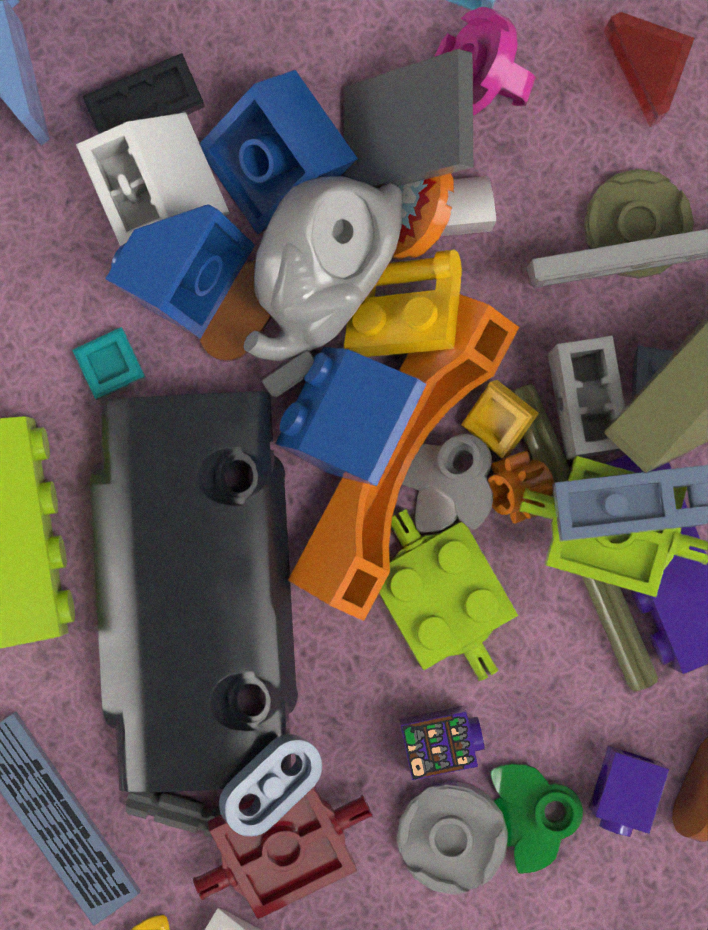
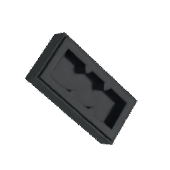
(150, 93)

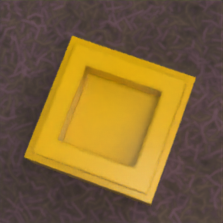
(499, 418)

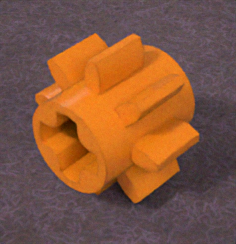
(511, 480)

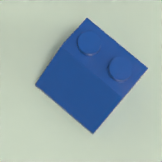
(273, 144)
(182, 266)
(349, 415)

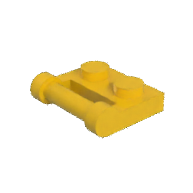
(413, 319)

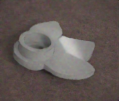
(445, 490)

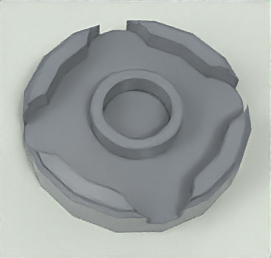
(452, 837)

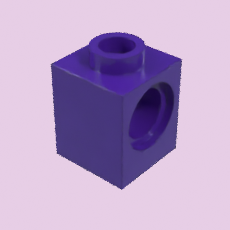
(627, 792)

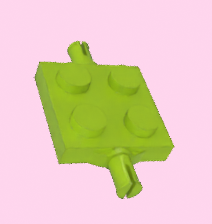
(623, 560)
(444, 595)

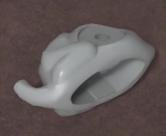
(322, 260)

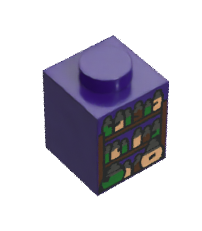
(441, 742)

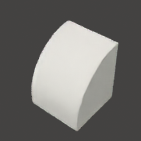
(471, 206)

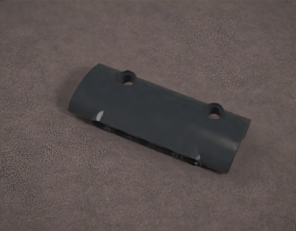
(191, 587)

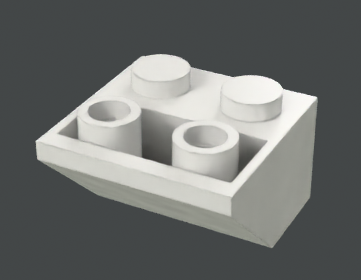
(149, 172)

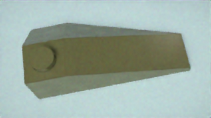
(670, 410)

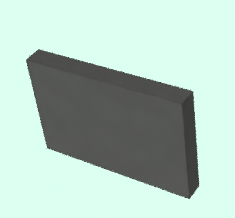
(411, 121)

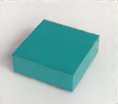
(109, 363)

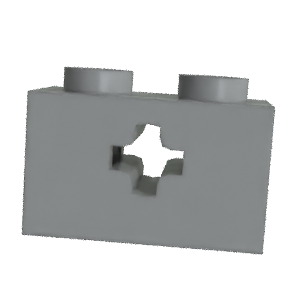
(586, 395)

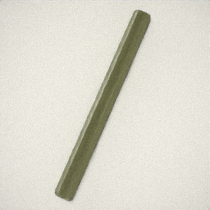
(606, 597)

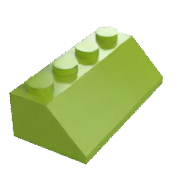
(30, 556)

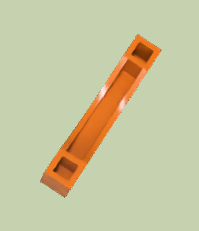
(350, 545)

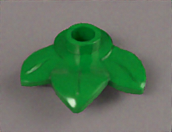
(523, 803)

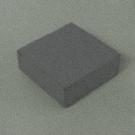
(287, 373)

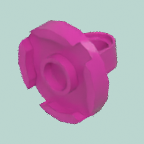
(493, 49)

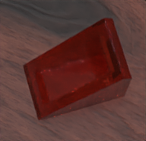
(650, 60)

